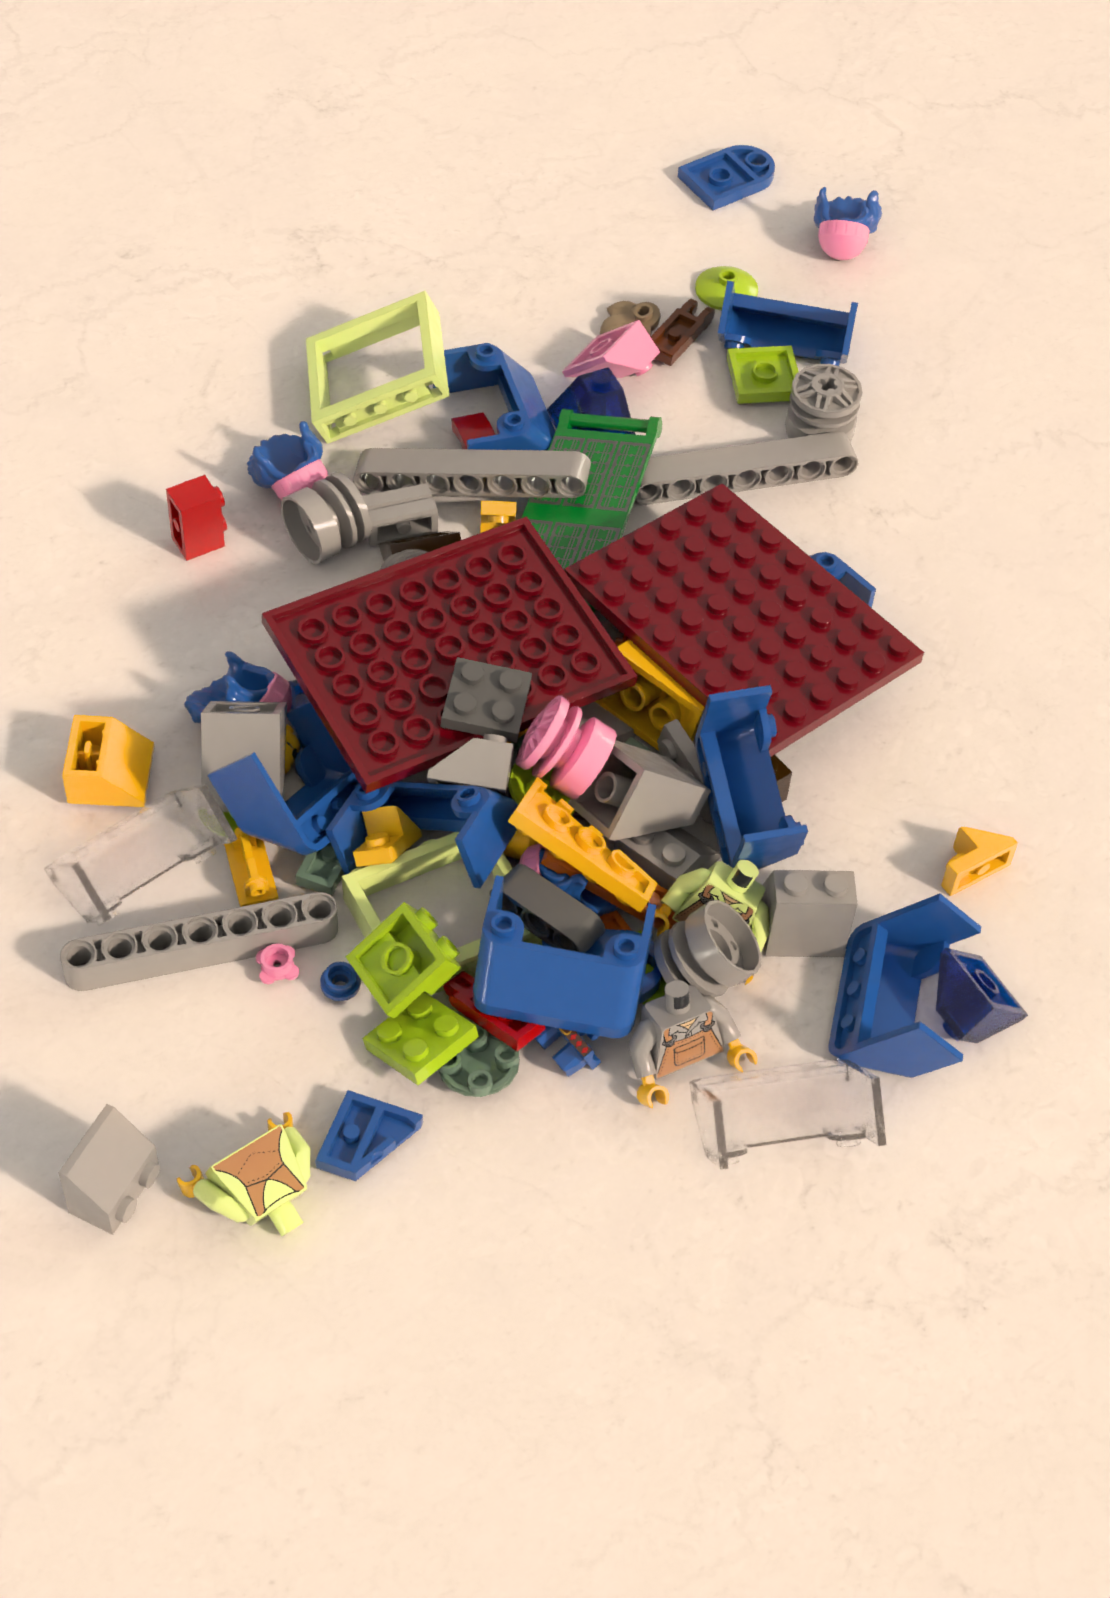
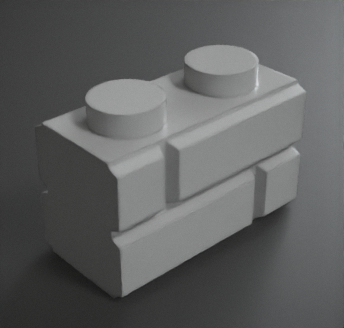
(401, 513)

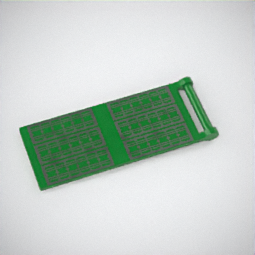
(618, 463)

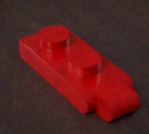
(511, 1032)

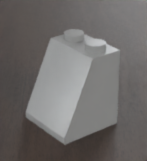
(241, 728)
(640, 794)
(809, 912)

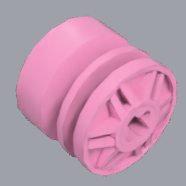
(571, 751)

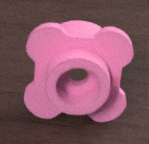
(277, 954)

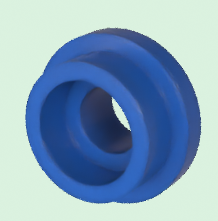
(340, 972)

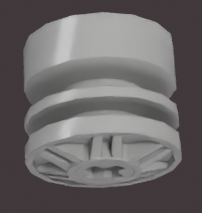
(823, 401)
(326, 517)
(709, 949)

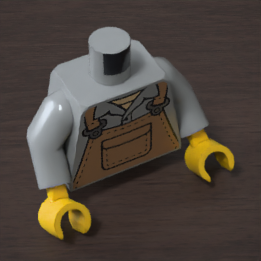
(678, 1033)

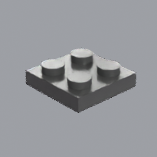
(486, 699)

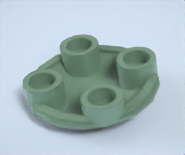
(481, 1067)

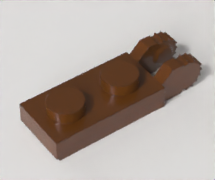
(680, 331)

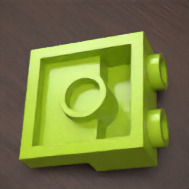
(404, 959)

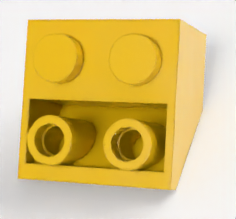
(106, 763)

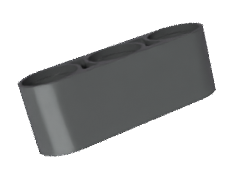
(550, 911)

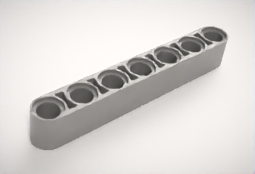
(747, 467)
(475, 472)
(181, 937)

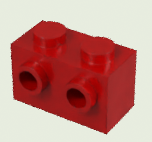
(196, 517)

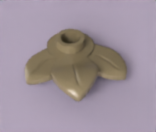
(626, 312)

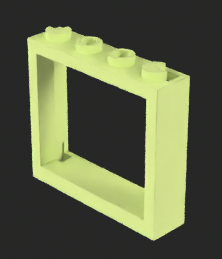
(390, 398)
(412, 863)

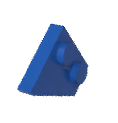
(364, 1135)

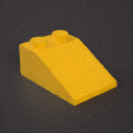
(653, 699)

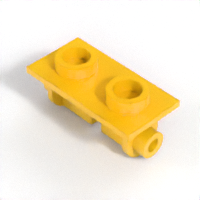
(250, 870)

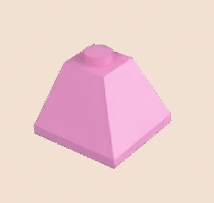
(622, 350)

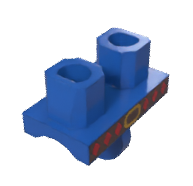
(574, 1054)

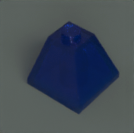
(595, 395)
(973, 998)

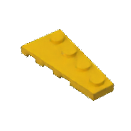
(581, 846)

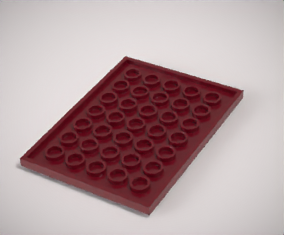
(743, 607)
(387, 644)

